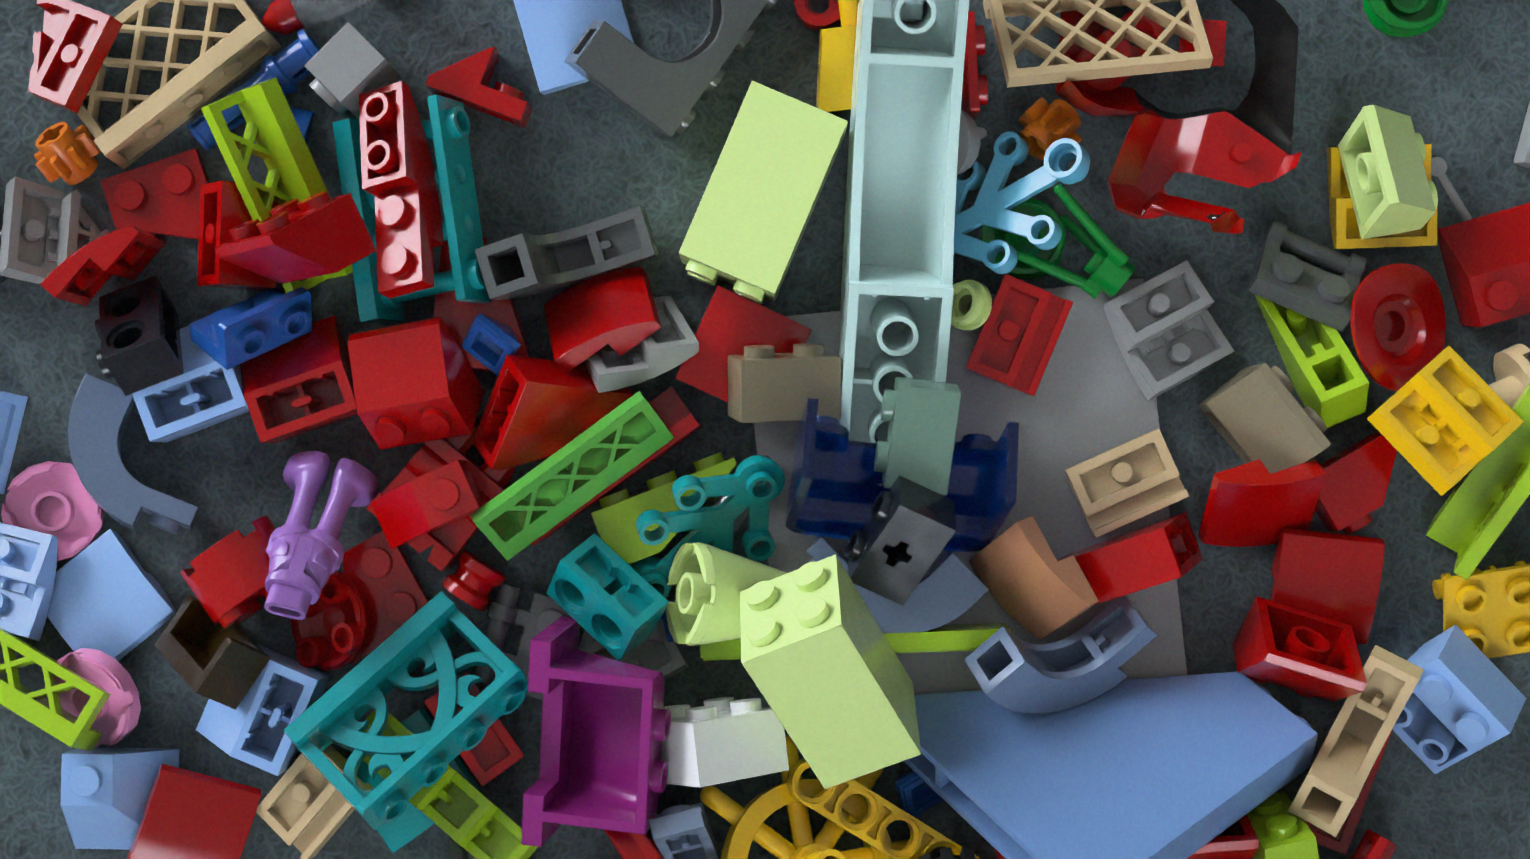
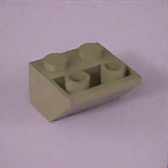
(1264, 419)

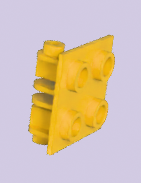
(1489, 607)

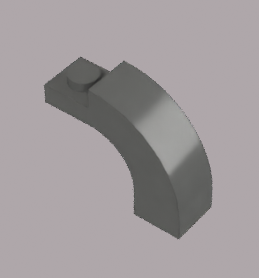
(557, 260)

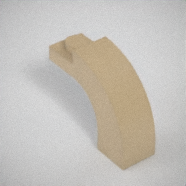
(1355, 741)

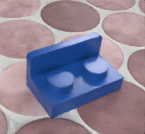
(253, 326)

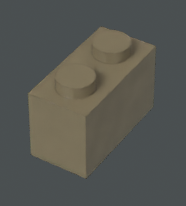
(777, 385)

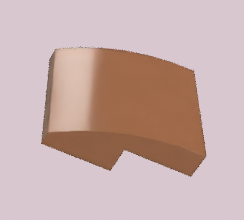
(1031, 581)

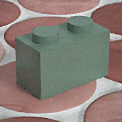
(919, 433)

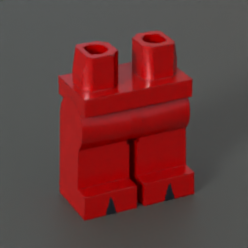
(447, 543)

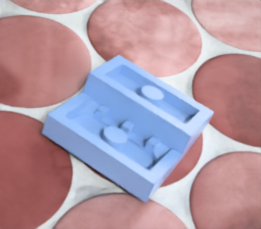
(555, 28)
(26, 579)
(107, 599)

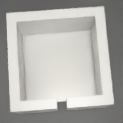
(723, 742)

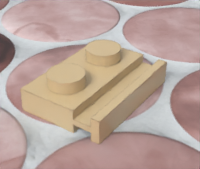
(1126, 483)
(306, 806)

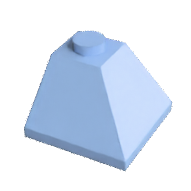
(108, 792)

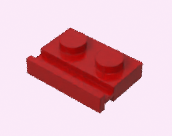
(1018, 335)

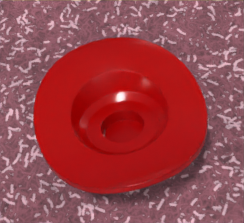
(1397, 323)

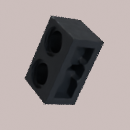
(139, 336)

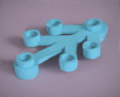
(994, 202)

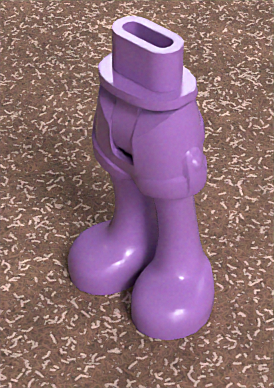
(305, 556)

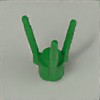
(1107, 267)

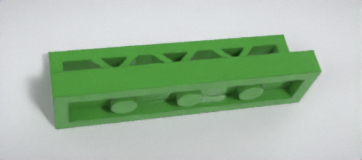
(572, 476)

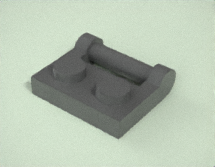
(1302, 285)

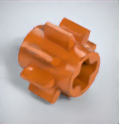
(1048, 123)
(66, 153)

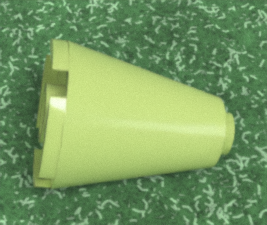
(710, 593)

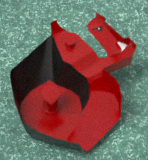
(1216, 143)

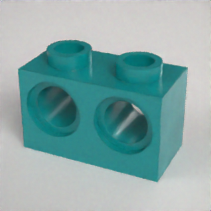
(606, 597)

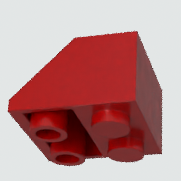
(301, 239)
(300, 384)

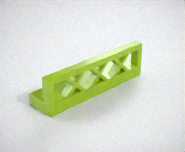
(278, 144)
(1486, 497)
(48, 712)

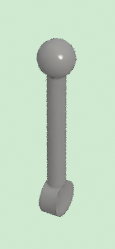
(1438, 169)

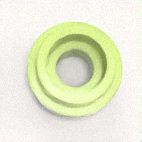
(980, 309)

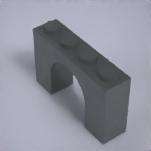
(660, 90)

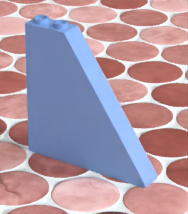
(1121, 777)

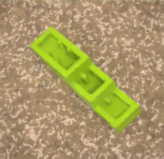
(463, 810)

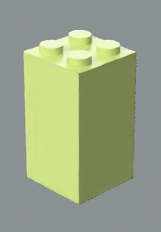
(762, 193)
(828, 672)

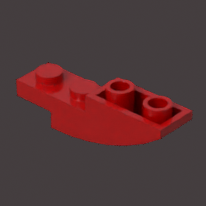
(404, 187)

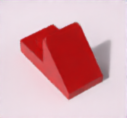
(469, 82)

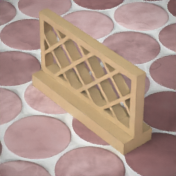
(1107, 62)
(179, 95)

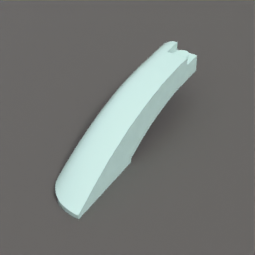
(899, 202)

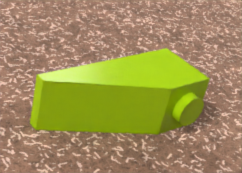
(1317, 364)

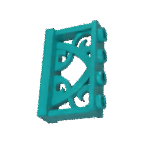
(428, 753)

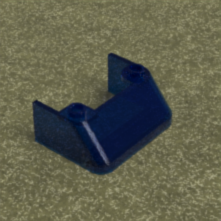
(837, 483)

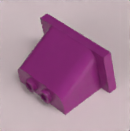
(596, 739)

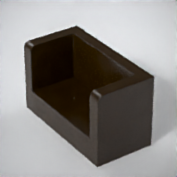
(211, 658)

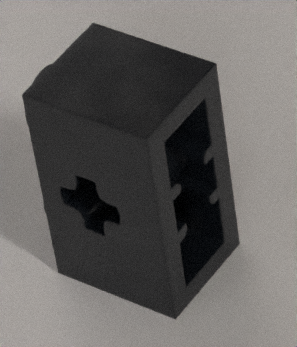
(900, 539)

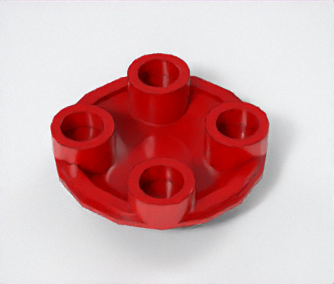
(332, 626)

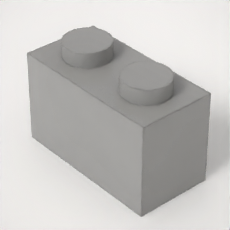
(348, 68)

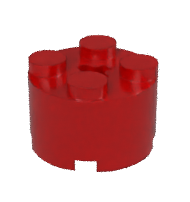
(232, 574)

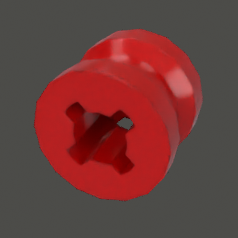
(473, 580)

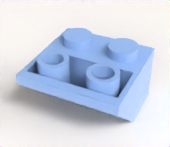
(193, 399)
(1457, 702)
(272, 703)

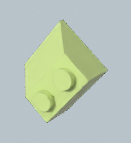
(1386, 173)

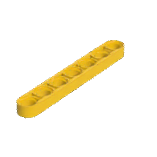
(874, 824)

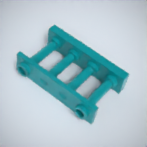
(461, 222)

